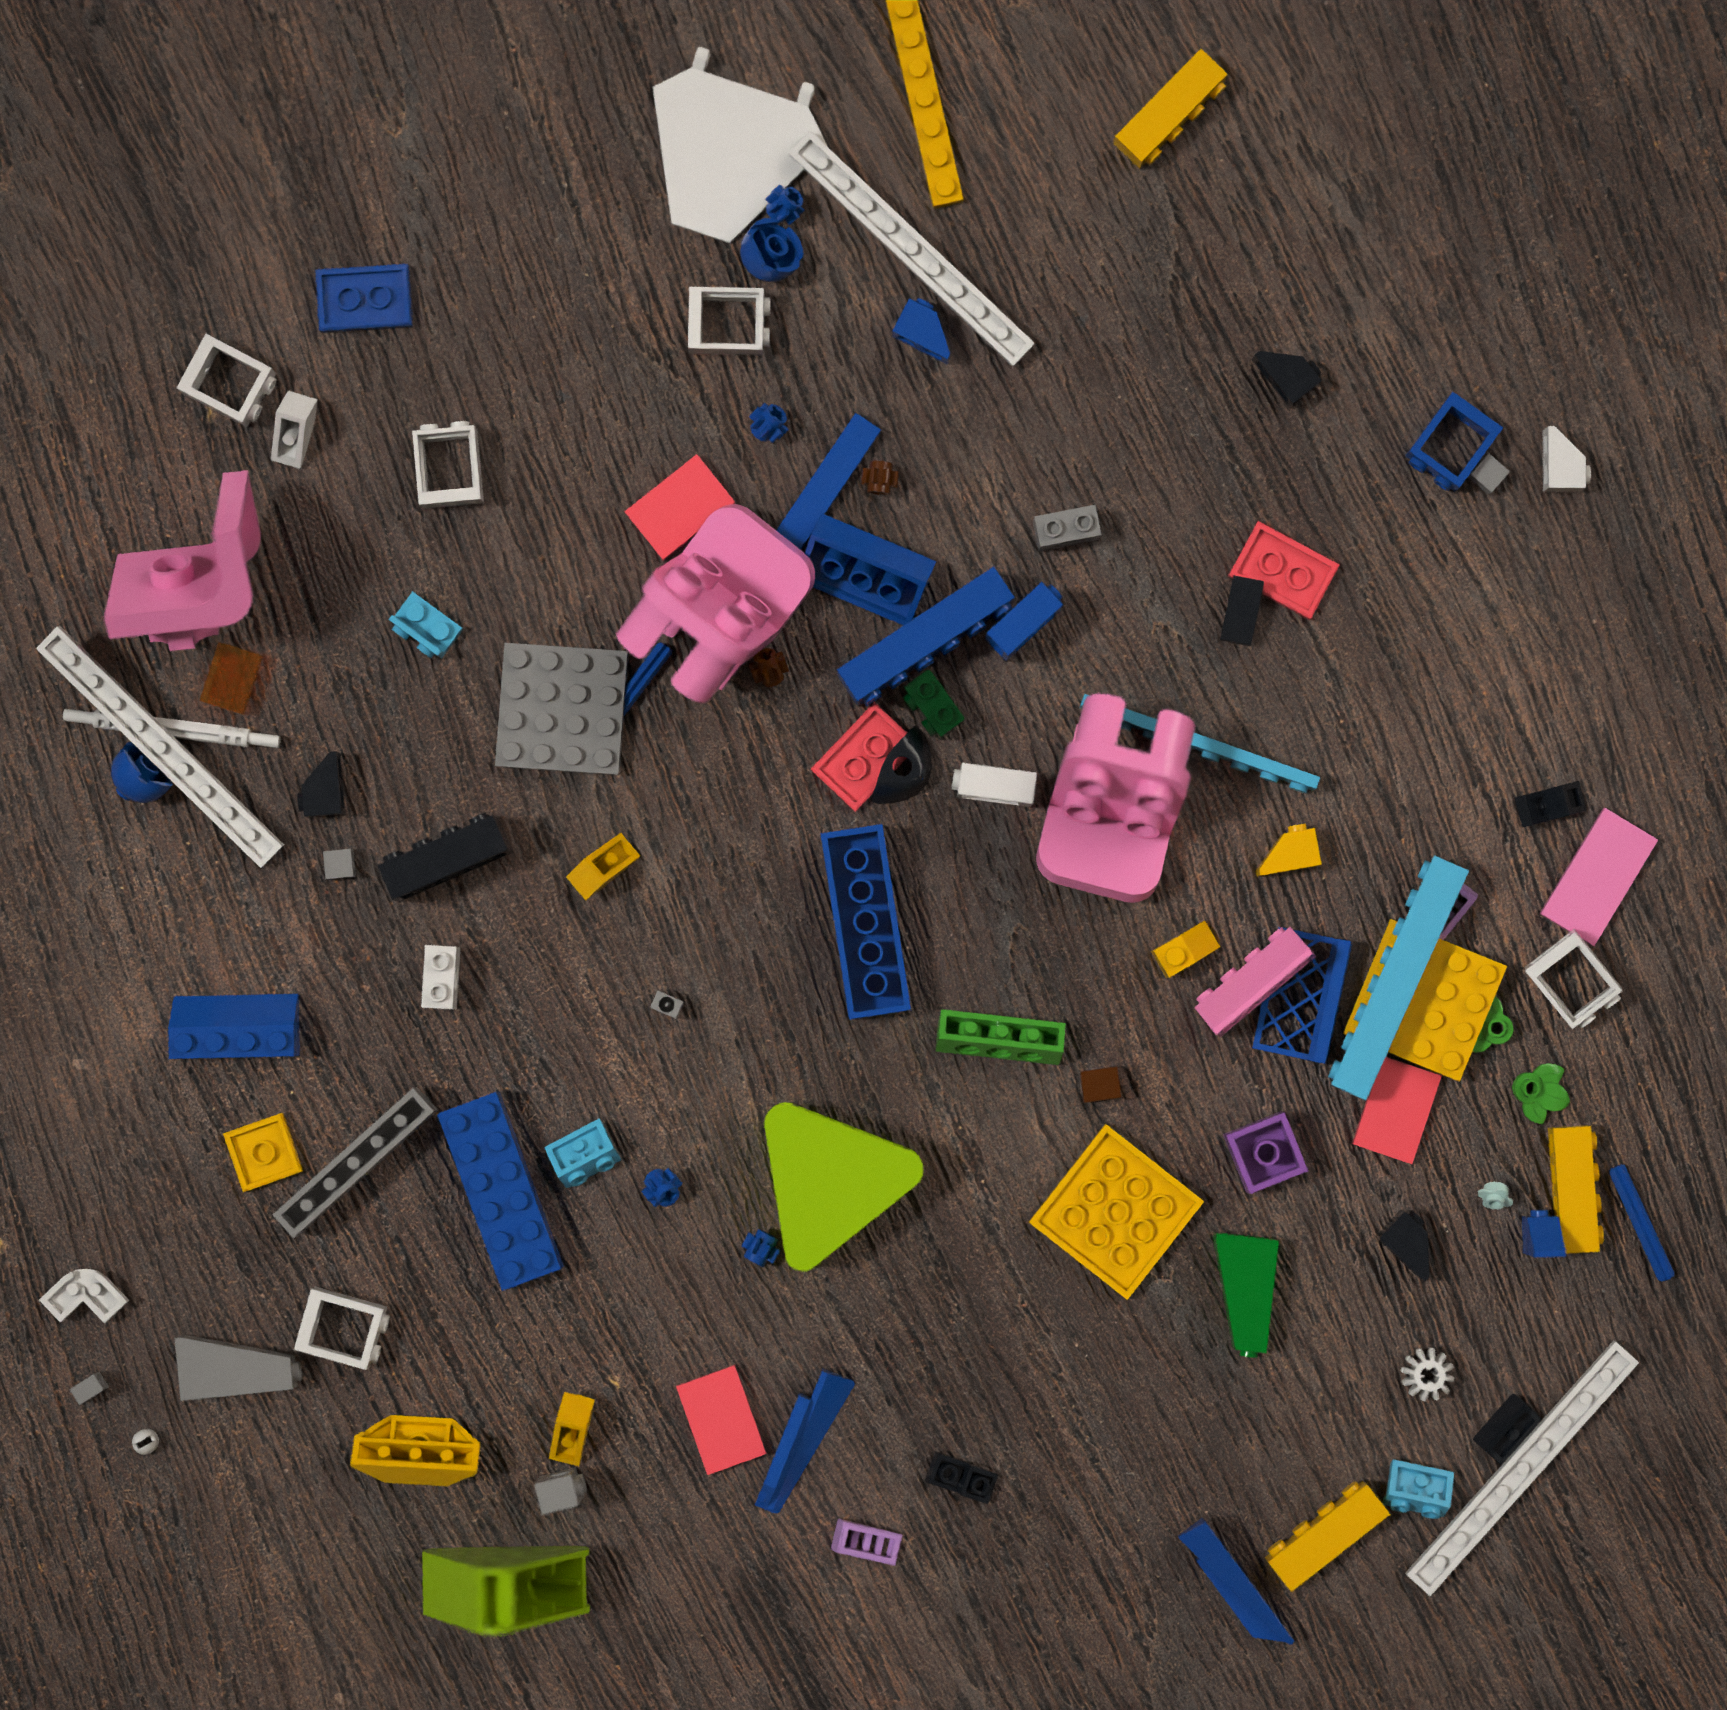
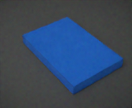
(364, 298)

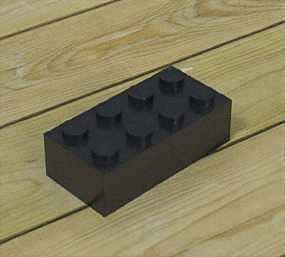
(444, 858)

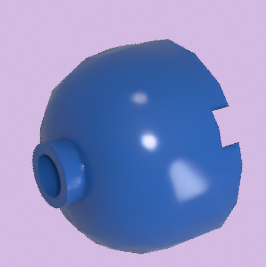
(770, 251)
(137, 776)

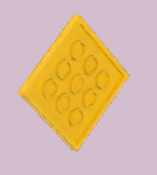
(1445, 1007)
(1116, 1211)

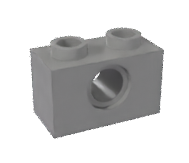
(1067, 528)
(560, 1490)

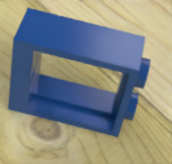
(1471, 417)
(1024, 620)

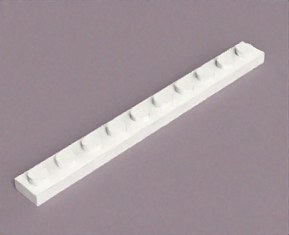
(911, 248)
(160, 746)
(1521, 1468)

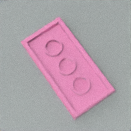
(1598, 876)

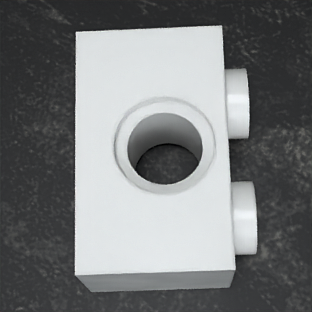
(440, 977)

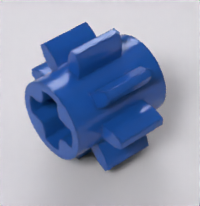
(784, 204)
(768, 422)
(661, 1187)
(761, 1248)

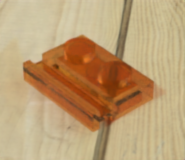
(231, 678)

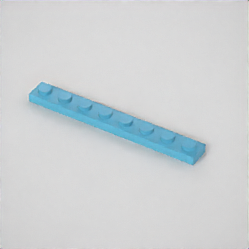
(1240, 759)

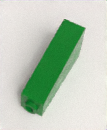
(1247, 1285)

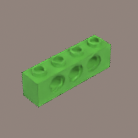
(1000, 1037)

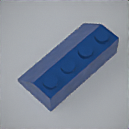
(867, 570)
(234, 1026)

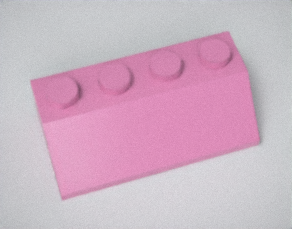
(1253, 982)

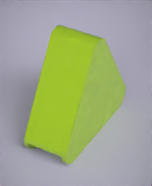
(830, 1180)
(504, 1586)

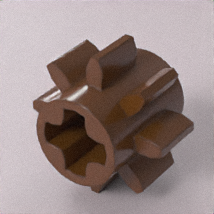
(879, 477)
(768, 667)

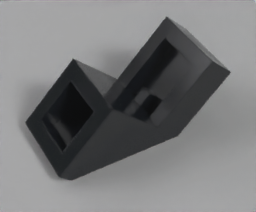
(1550, 804)

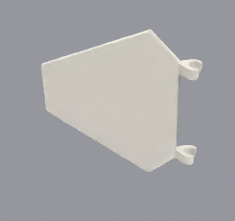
(726, 147)

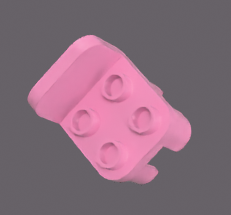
(728, 592)
(1115, 804)

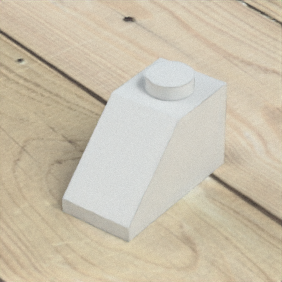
(293, 429)
(1563, 464)

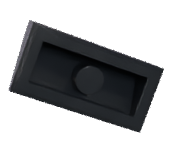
(1507, 1428)

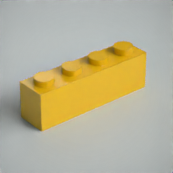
(1170, 108)
(1574, 1187)
(1326, 1535)

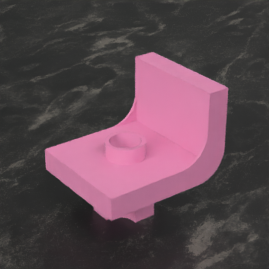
(191, 589)

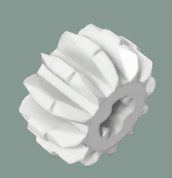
(1426, 1385)

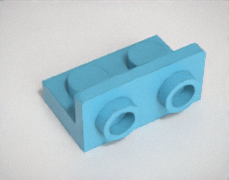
(426, 625)
(582, 1154)
(1419, 1489)

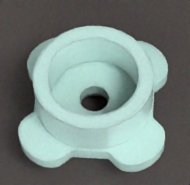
(1495, 1195)

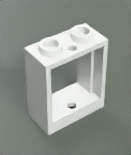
(700, 294)
(199, 367)
(450, 497)
(994, 784)
(1555, 953)
(311, 1319)

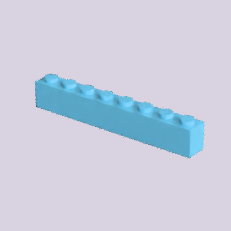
(1399, 977)

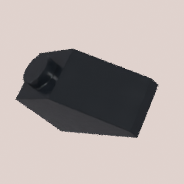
(1288, 375)
(323, 789)
(1407, 1242)

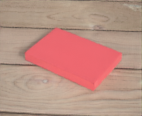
(678, 507)
(1290, 570)
(857, 757)
(1397, 1110)
(721, 1419)

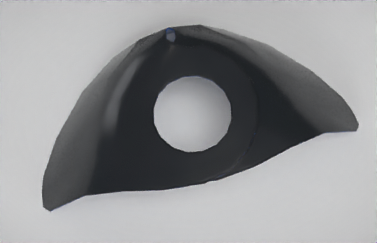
(895, 788)

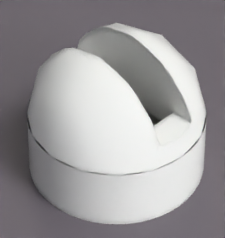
(140, 1436)

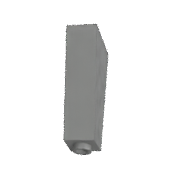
(227, 1369)

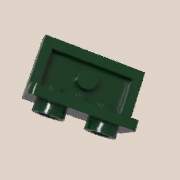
(933, 703)

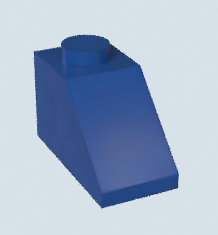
(922, 330)
(1542, 1235)

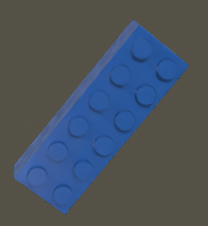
(926, 636)
(865, 921)
(500, 1190)

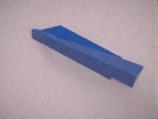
(802, 1436)
(1233, 1583)

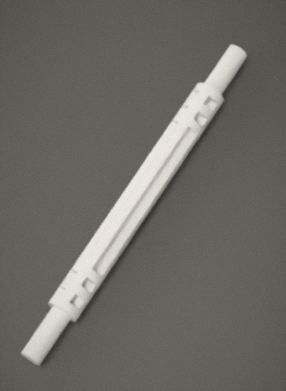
(185, 730)

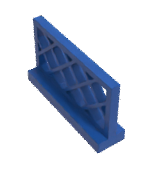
(1327, 1007)

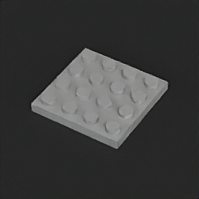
(561, 709)

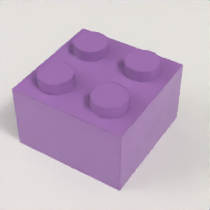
(1265, 1152)

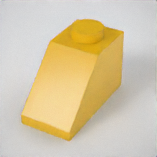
(1292, 851)
(602, 866)
(1185, 949)
(571, 1428)

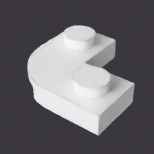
(87, 1287)

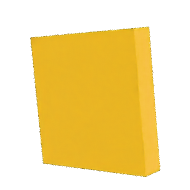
(263, 1152)

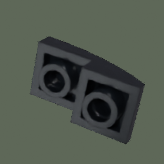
(1242, 610)
(961, 1477)

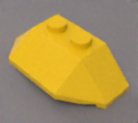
(416, 1451)

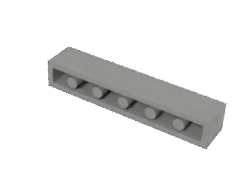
(355, 1162)

